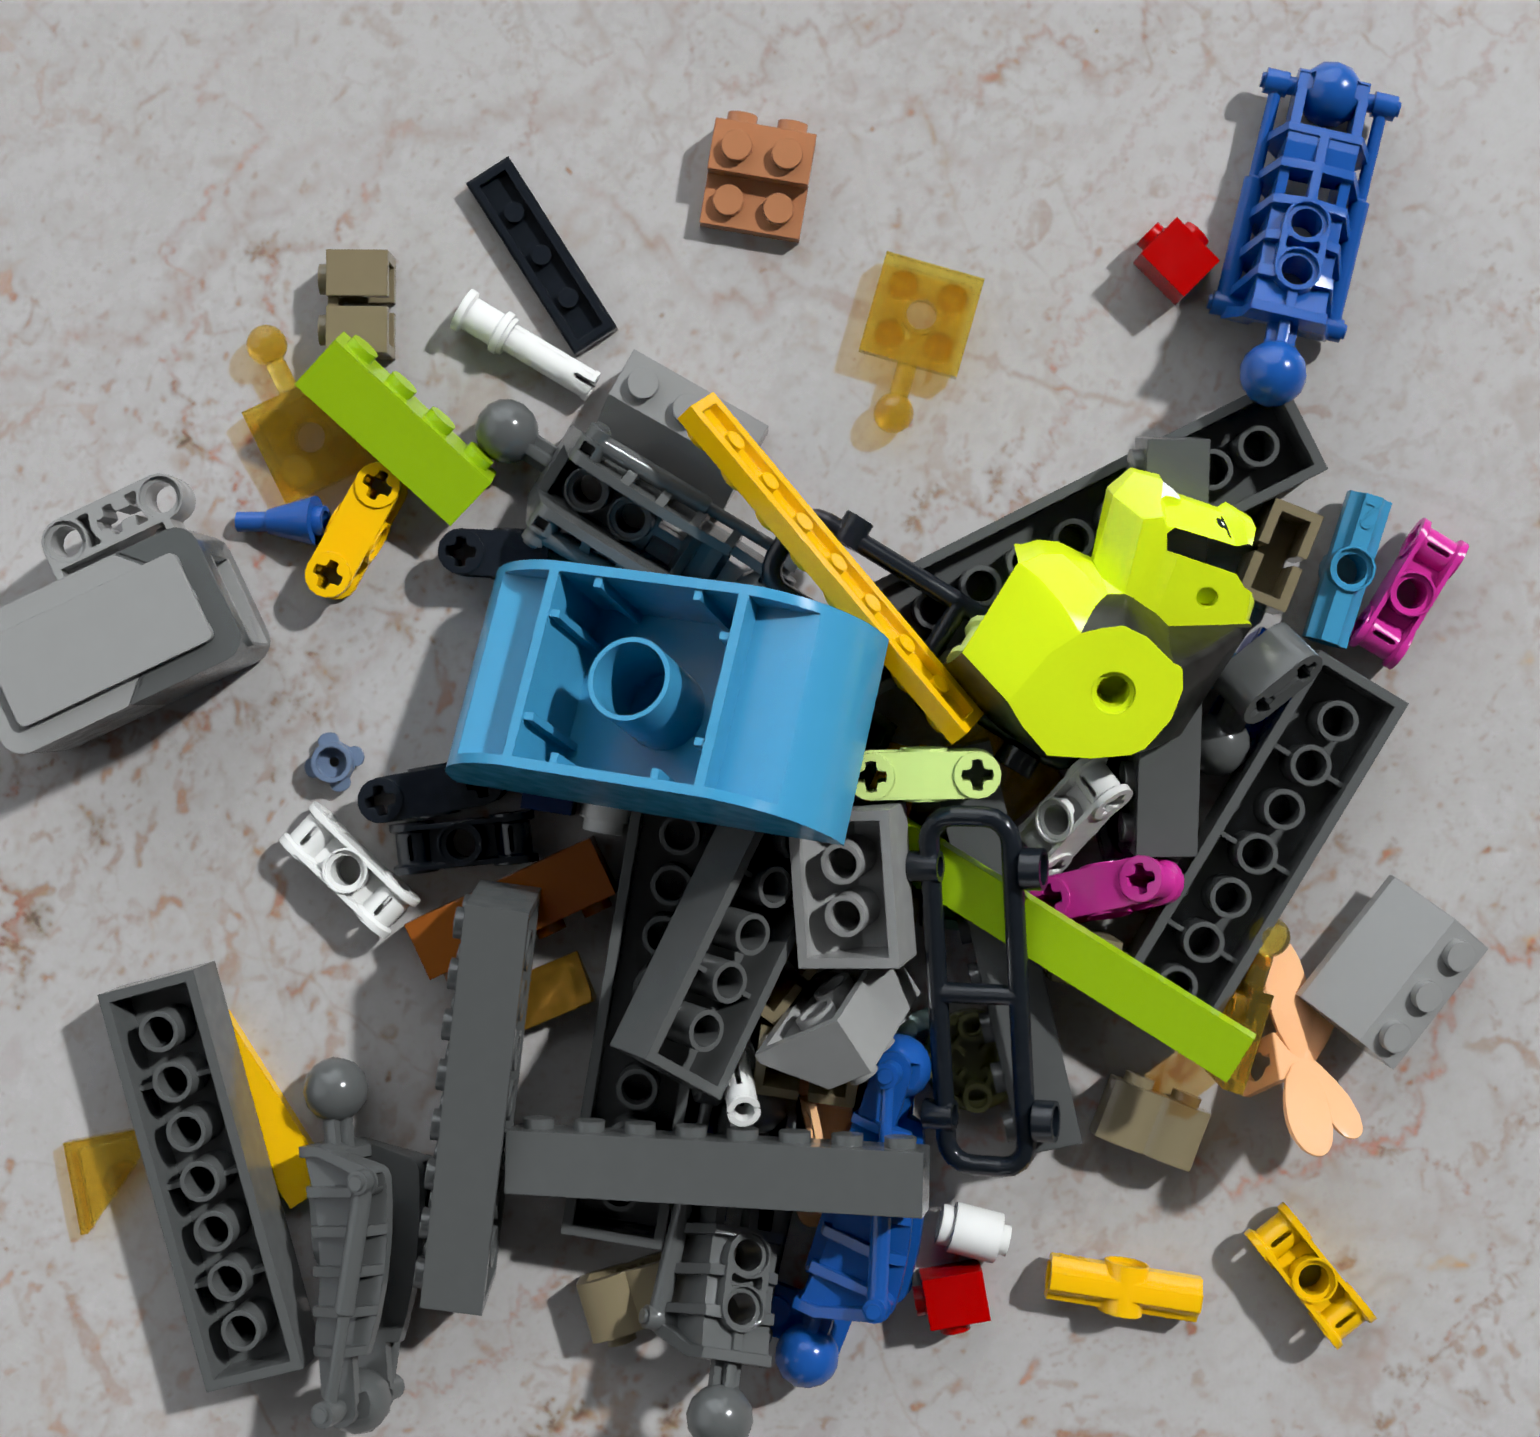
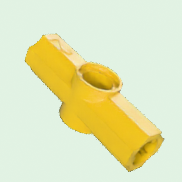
(1123, 1287)

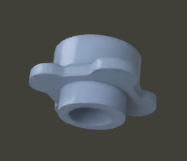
(320, 765)

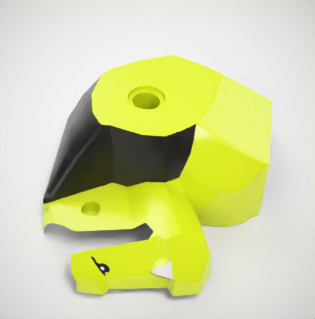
(1115, 643)

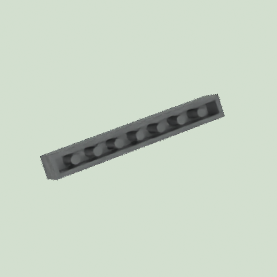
(1166, 780)
(991, 968)
(718, 1168)

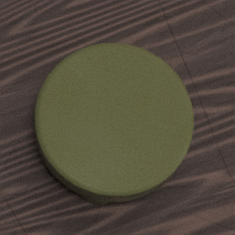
(971, 1062)

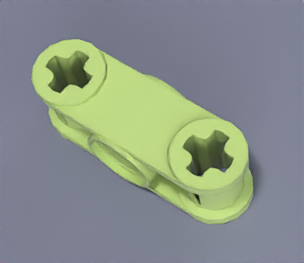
(928, 774)

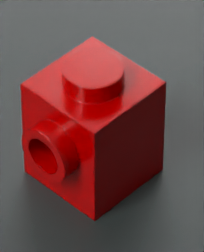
(1175, 258)
(952, 1296)

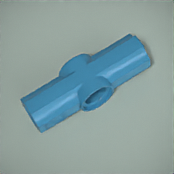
(1358, 538)

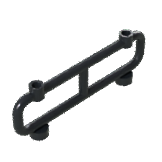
(854, 534)
(1021, 871)

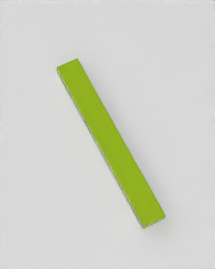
(1095, 966)

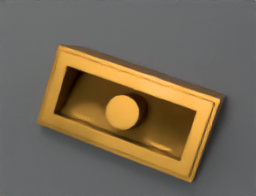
(558, 989)

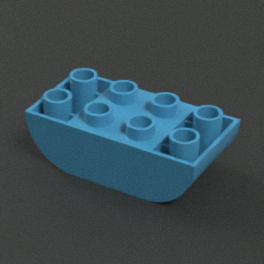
(670, 698)

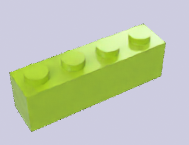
(397, 427)

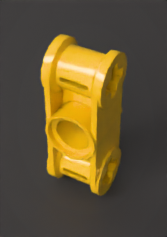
(355, 532)
(1331, 1300)

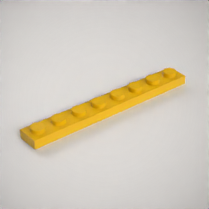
(829, 564)

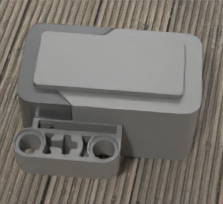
(124, 624)

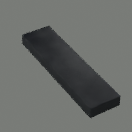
(542, 256)

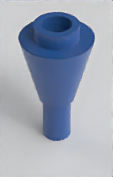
(297, 521)

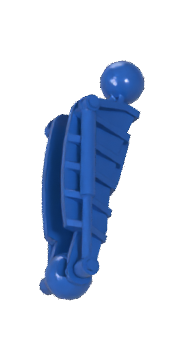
(1325, 261)
(860, 1261)

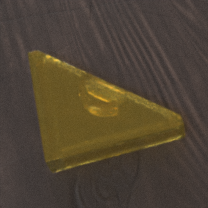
(98, 1170)

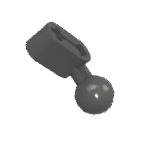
(1253, 688)

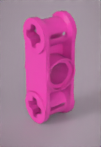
(1426, 561)
(1113, 888)

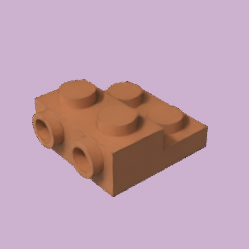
(758, 177)

